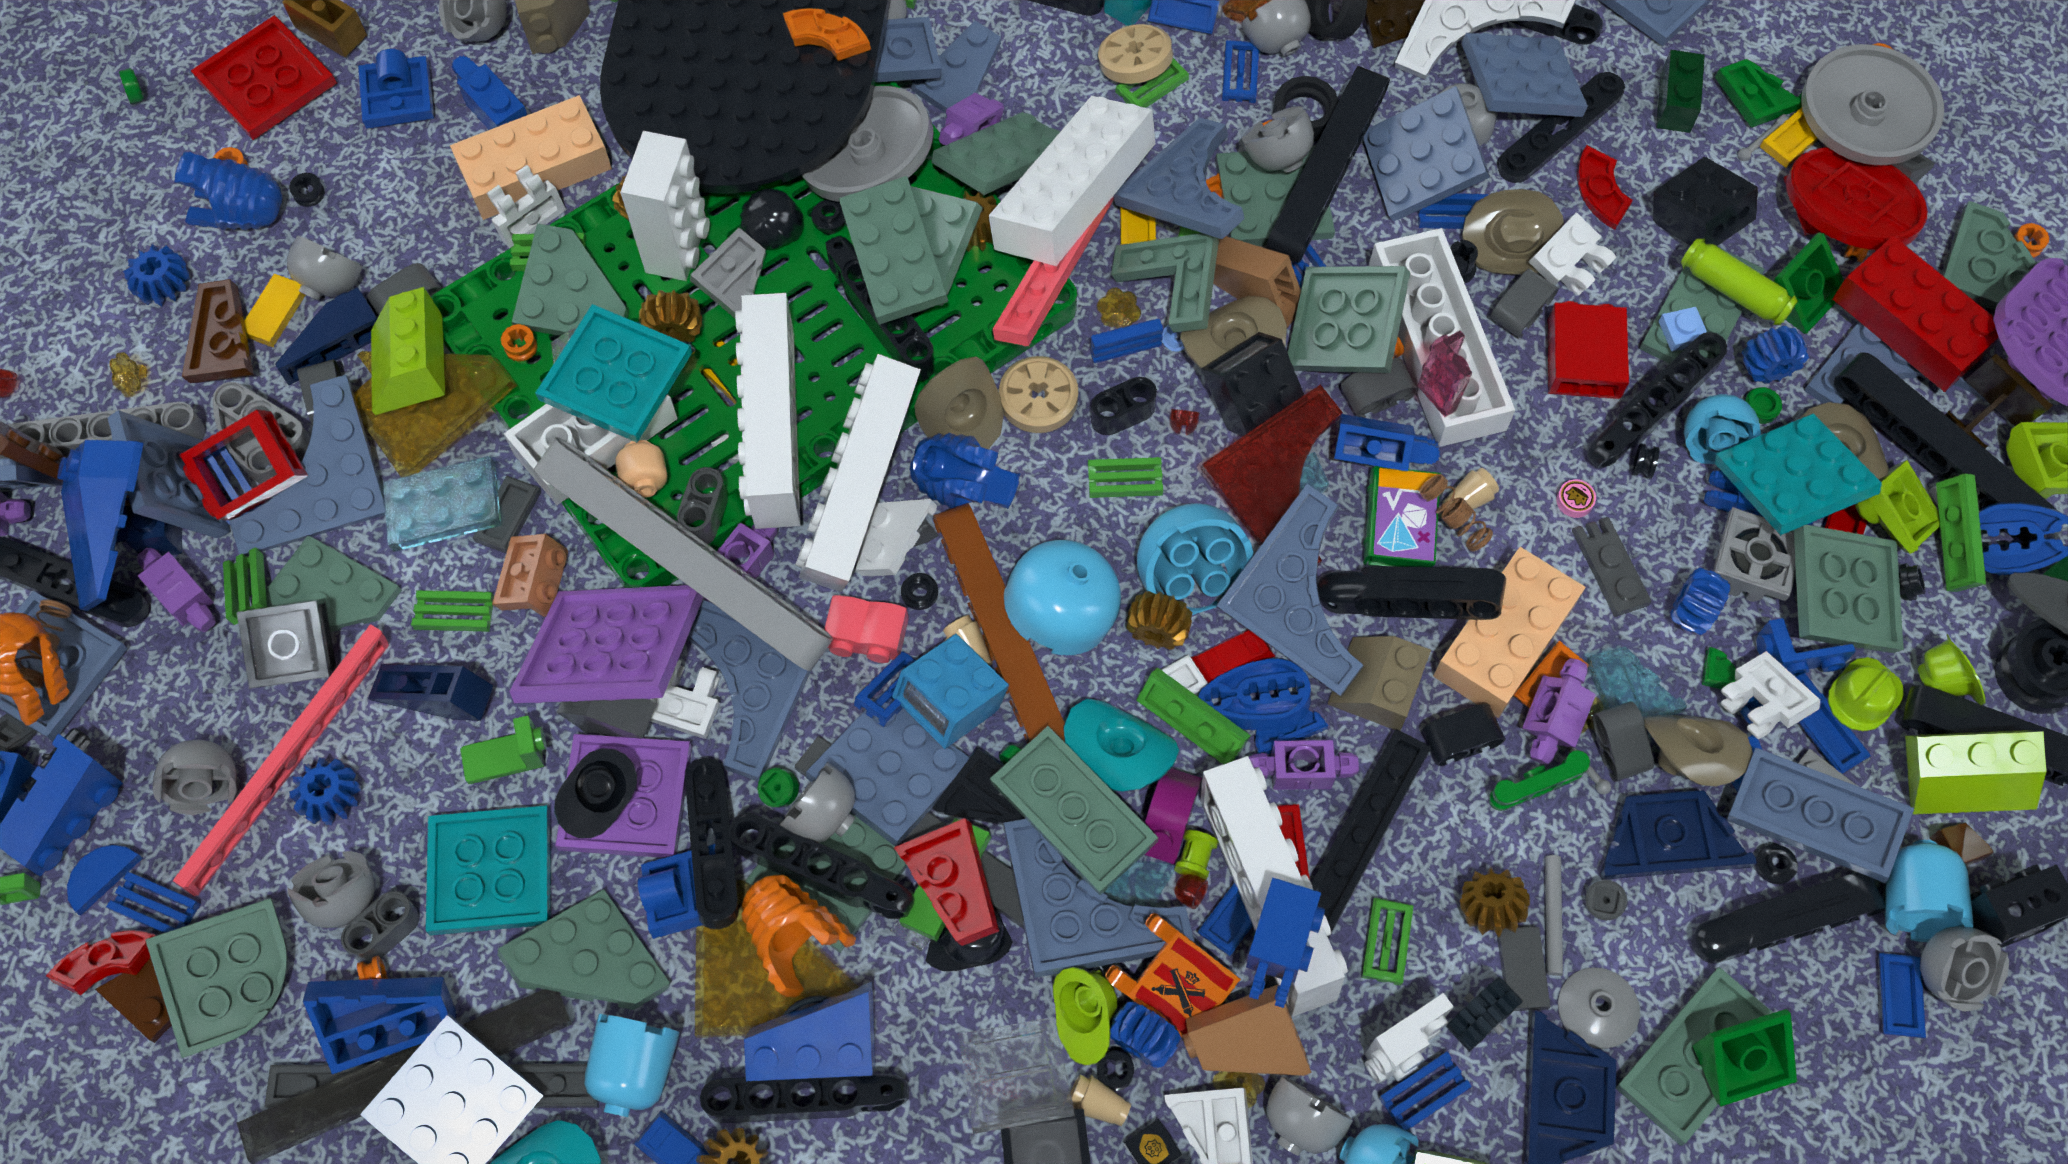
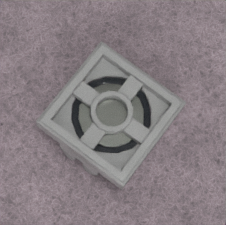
(1755, 557)

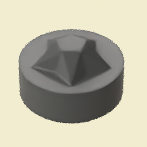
(1606, 900)

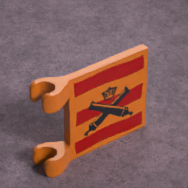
(1178, 980)

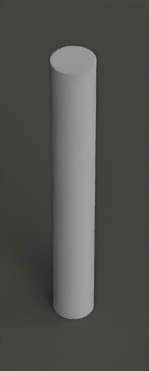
(1553, 906)

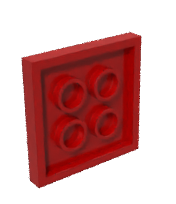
(263, 77)

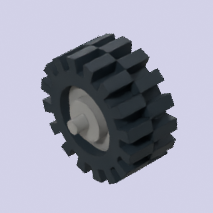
(1484, 1013)

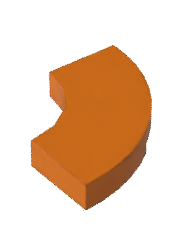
(826, 30)

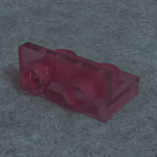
(1445, 373)

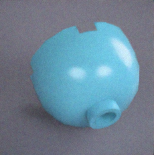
(1722, 423)
(1379, 1146)

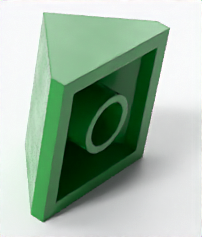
(1813, 280)
(1749, 1057)

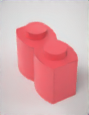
(866, 628)

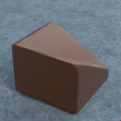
(1964, 841)

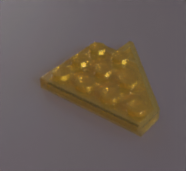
(425, 429)
(735, 988)

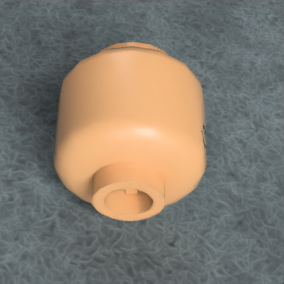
(642, 467)

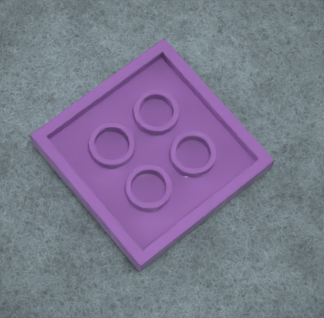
(654, 814)

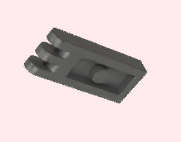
(1612, 567)

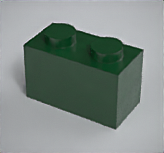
(1680, 91)

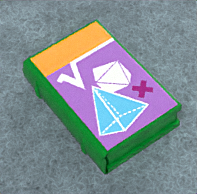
(1399, 520)

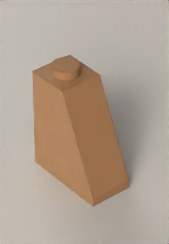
(1258, 272)
(1247, 1038)

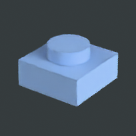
(1681, 327)

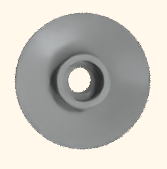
(1583, 1018)

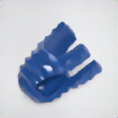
(236, 192)
(961, 472)

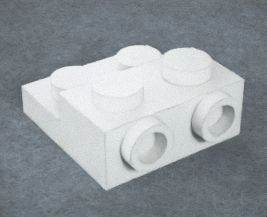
(1401, 1046)

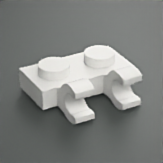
(538, 206)
(1565, 248)
(1775, 688)
(686, 709)

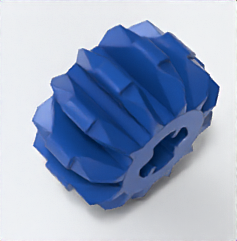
(156, 275)
(1775, 354)
(1700, 601)
(334, 798)
(1144, 1034)

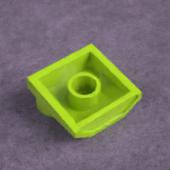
(2040, 456)
(1902, 508)

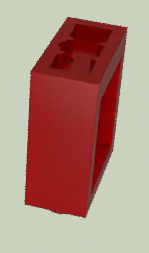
(274, 445)

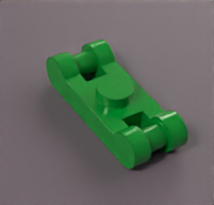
(1539, 782)

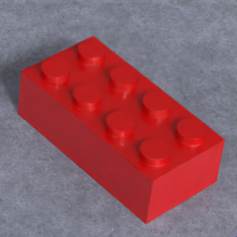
(1918, 313)

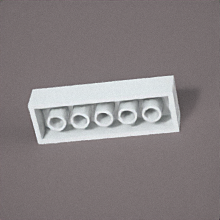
(1072, 180)
(1437, 307)
(768, 411)
(860, 471)
(1256, 853)

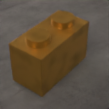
(327, 22)

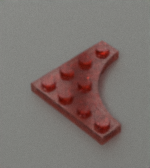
(1264, 467)

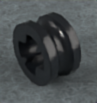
(304, 180)
(1645, 461)
(1115, 1083)

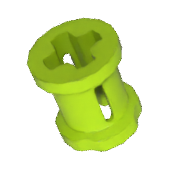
(1196, 853)

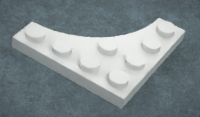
(1447, 21)

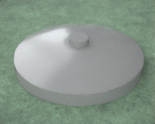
(1872, 104)
(879, 148)

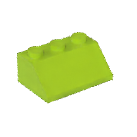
(407, 352)
(1975, 771)

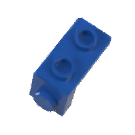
(1777, 642)

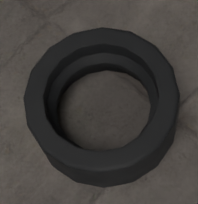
(1345, 25)
(1311, 88)

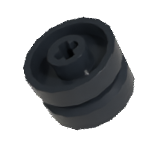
(2035, 668)

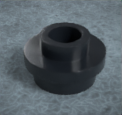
(828, 224)
(916, 581)
(1911, 581)
(1769, 871)

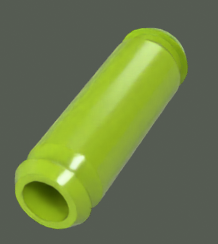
(1739, 281)

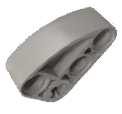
(246, 448)

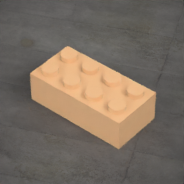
(553, 142)
(1497, 654)

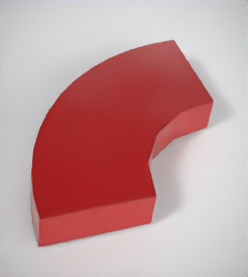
(1599, 187)
(90, 963)

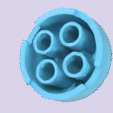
(1193, 542)
(1063, 596)

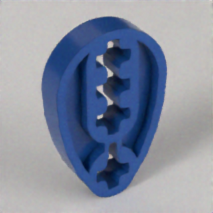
(2013, 516)
(1261, 677)

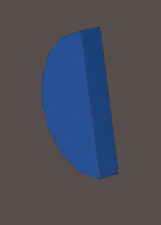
(1308, 726)
(97, 874)

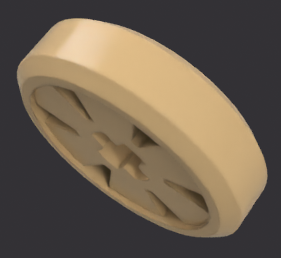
(1135, 53)
(1041, 413)

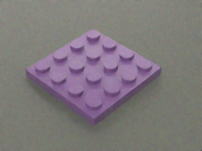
(607, 645)

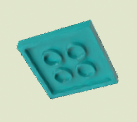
(614, 373)
(1797, 474)
(488, 870)

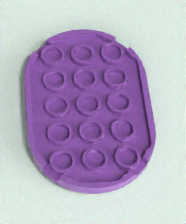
(2035, 328)

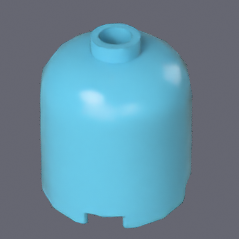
(1927, 891)
(628, 1063)

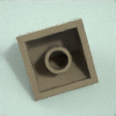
(551, 22)
(1386, 682)

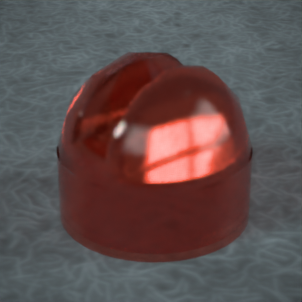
(7, 382)
(1184, 417)
(1191, 890)

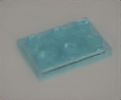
(441, 503)

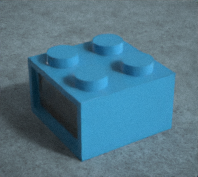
(950, 690)

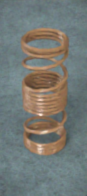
(1456, 513)
(35, 677)

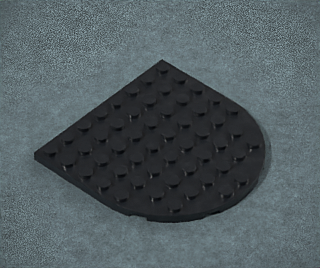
(737, 85)

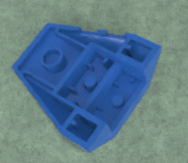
(93, 502)

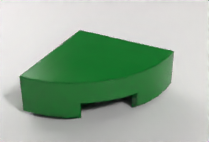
(1717, 669)

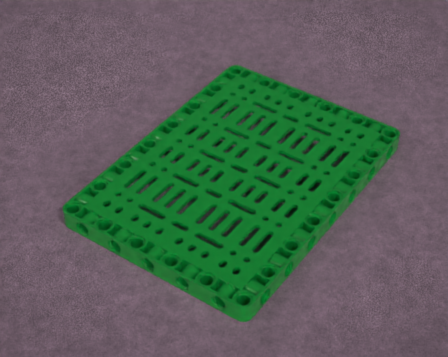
(485, 294)

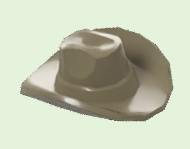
(1511, 229)
(1233, 325)
(962, 402)
(1854, 432)
(1700, 748)

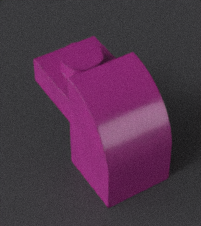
(1170, 813)

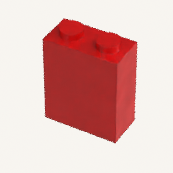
(1588, 350)

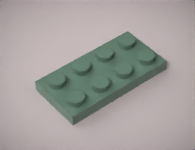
(996, 152)
(893, 250)
(1715, 309)
(1074, 810)
(1668, 1077)

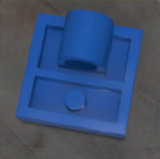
(395, 89)
(669, 894)

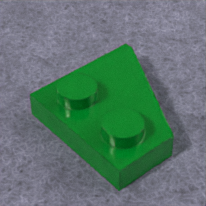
(1756, 92)

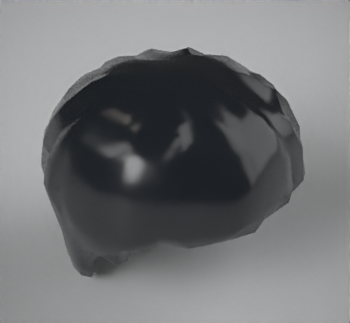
(772, 218)

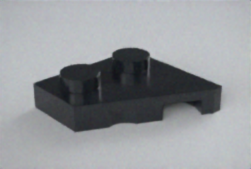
(974, 796)

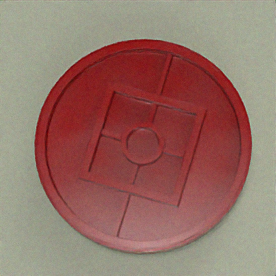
(1855, 199)

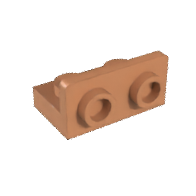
(530, 574)

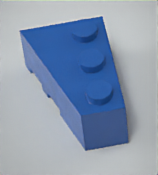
(56, 807)
(374, 1016)
(815, 1042)

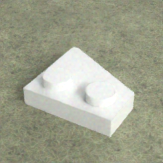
(891, 535)
(1215, 1124)

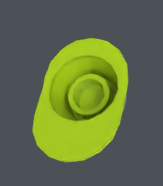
(1951, 672)
(1865, 694)
(1084, 1013)

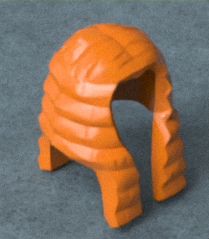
(24, 632)
(781, 922)

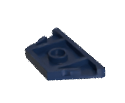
(1672, 837)
(1567, 1096)

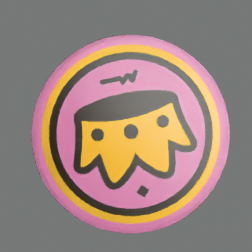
(1576, 498)

